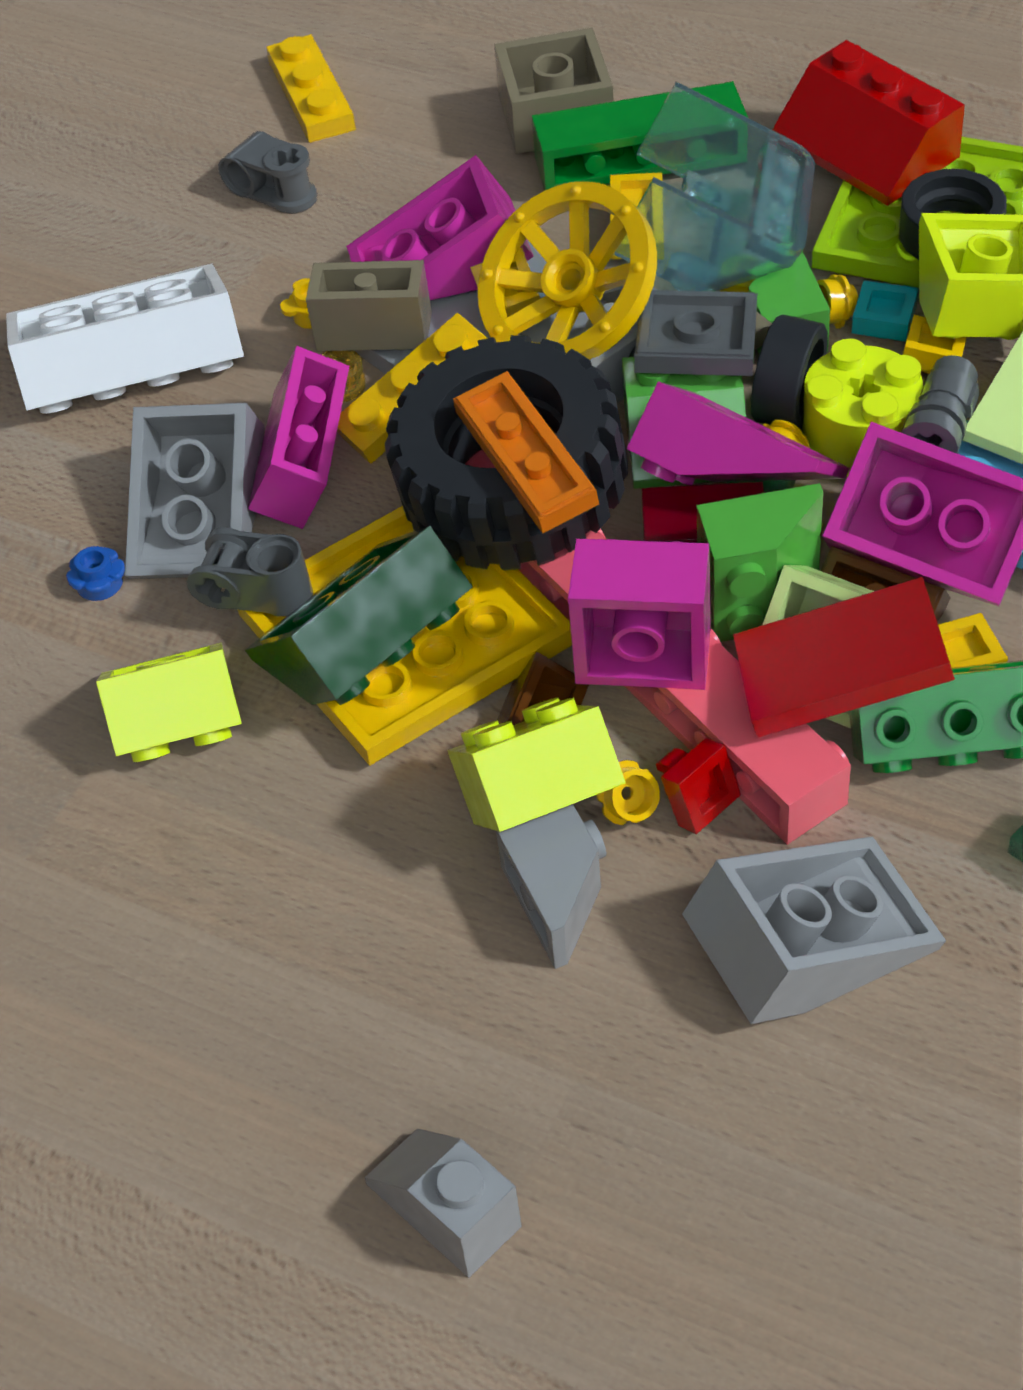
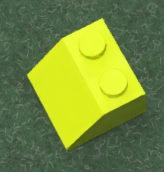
(971, 274)
(169, 702)

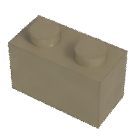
(369, 305)

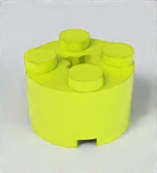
(851, 390)

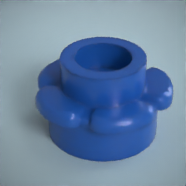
(96, 573)

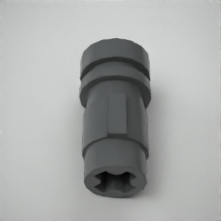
(945, 404)

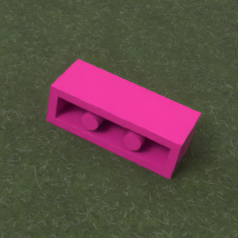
(299, 438)

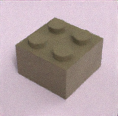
(549, 76)

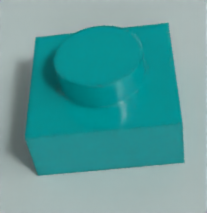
(884, 310)

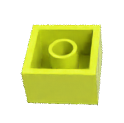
(535, 765)

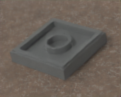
(697, 333)

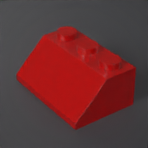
(871, 121)

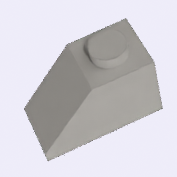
(554, 875)
(449, 1197)

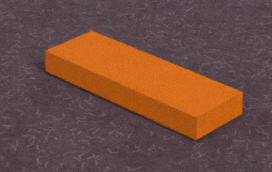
(526, 452)

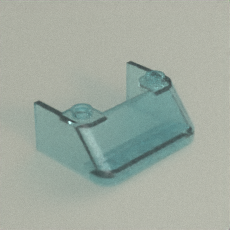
(739, 199)

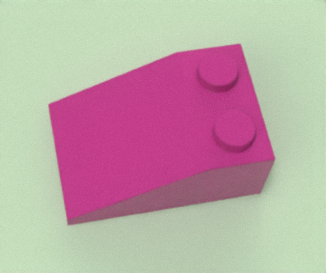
(444, 227)
(697, 438)
(930, 515)

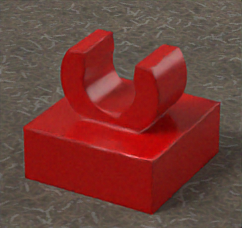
(698, 783)

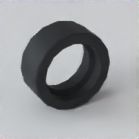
(946, 191)
(781, 369)

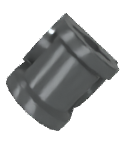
(270, 173)
(256, 571)

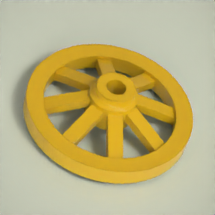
(574, 276)

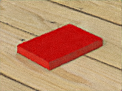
(842, 657)

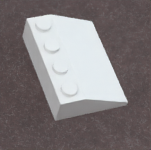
(122, 338)

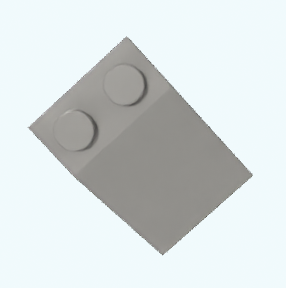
(187, 478)
(807, 925)

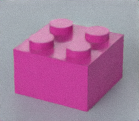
(640, 613)

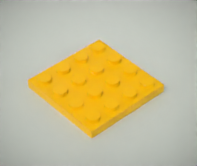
(451, 666)

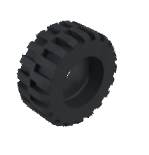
(474, 506)

